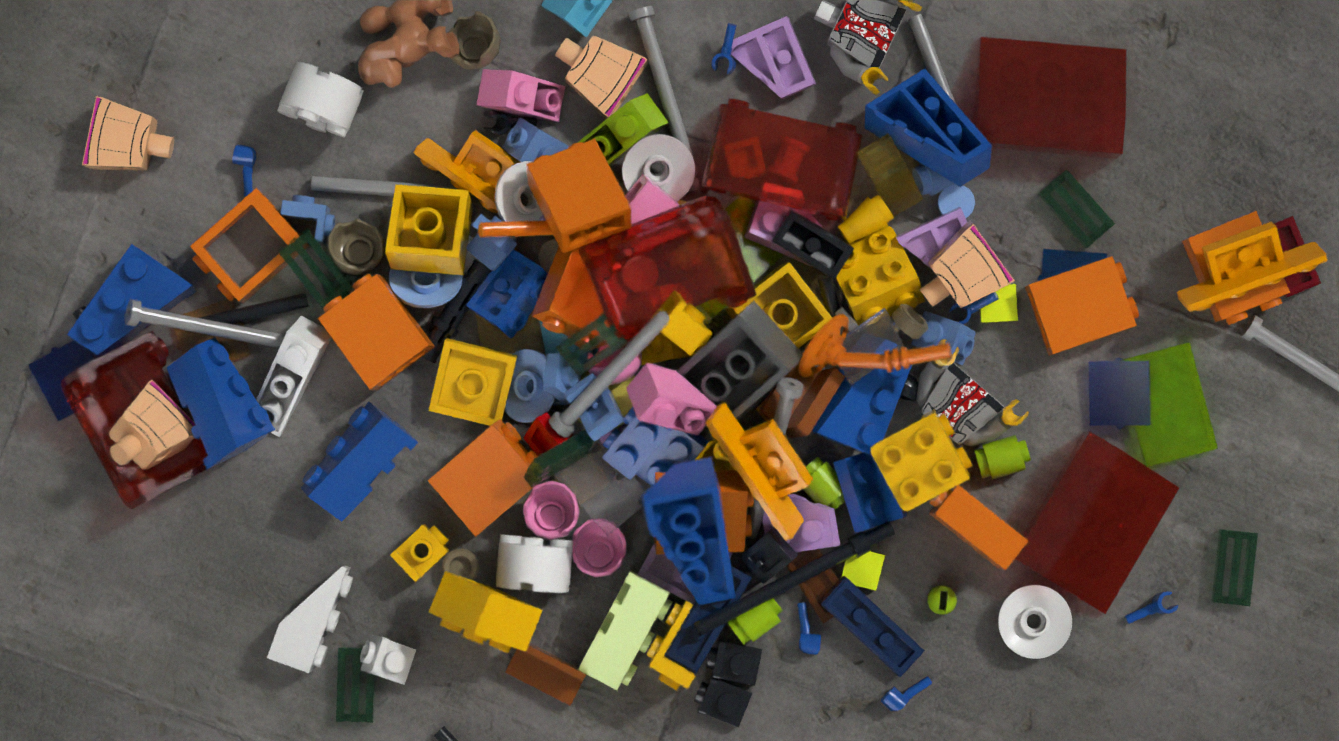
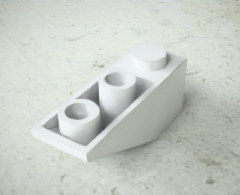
(292, 371)
(303, 631)

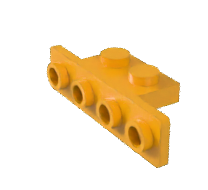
(474, 168)
(1246, 263)
(765, 464)

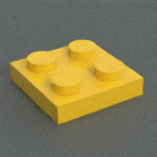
(472, 382)

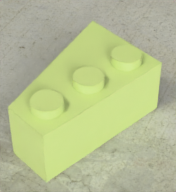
(625, 631)

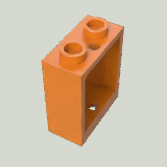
(208, 263)

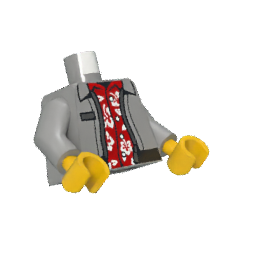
(863, 35)
(965, 403)

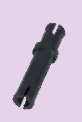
(454, 311)

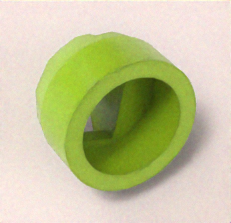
(933, 600)

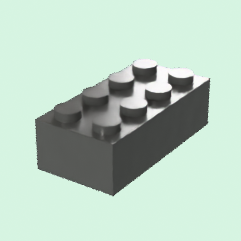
(741, 362)

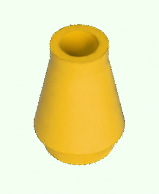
(866, 219)

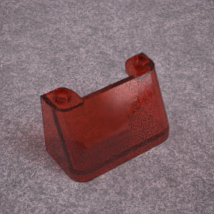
(782, 160)
(678, 250)
(102, 394)

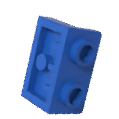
(509, 293)
(866, 492)

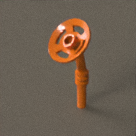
(827, 349)

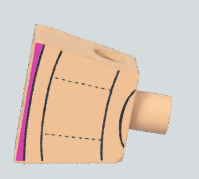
(601, 72)
(123, 138)
(965, 269)
(151, 429)

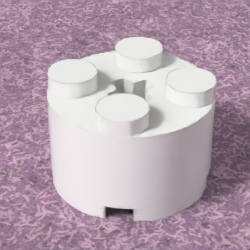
(320, 99)
(534, 563)

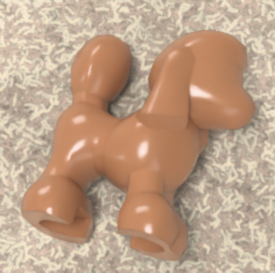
(410, 42)

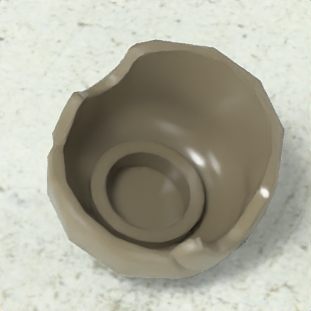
(477, 41)
(355, 247)

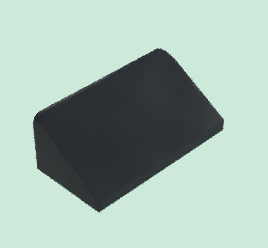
(812, 243)

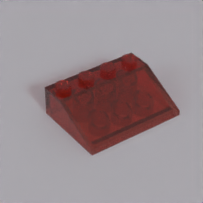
(1051, 97)
(1095, 521)

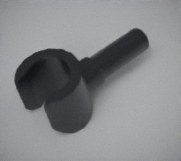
(504, 122)

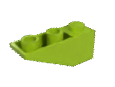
(626, 127)

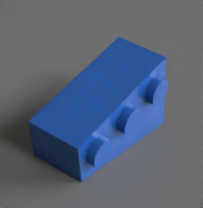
(930, 128)
(135, 277)
(219, 402)
(862, 411)
(356, 460)

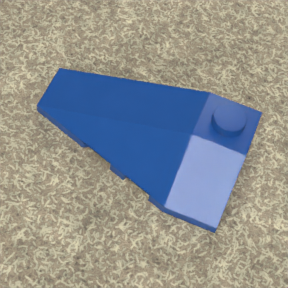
(689, 524)

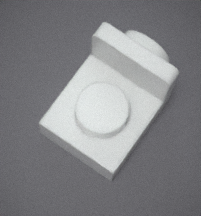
(387, 659)

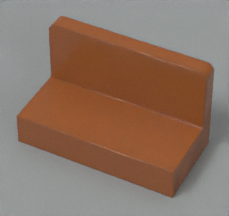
(809, 407)
(546, 673)

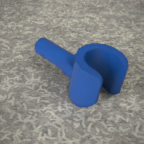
(726, 50)
(245, 157)
(975, 306)
(1152, 608)
(808, 642)
(895, 700)

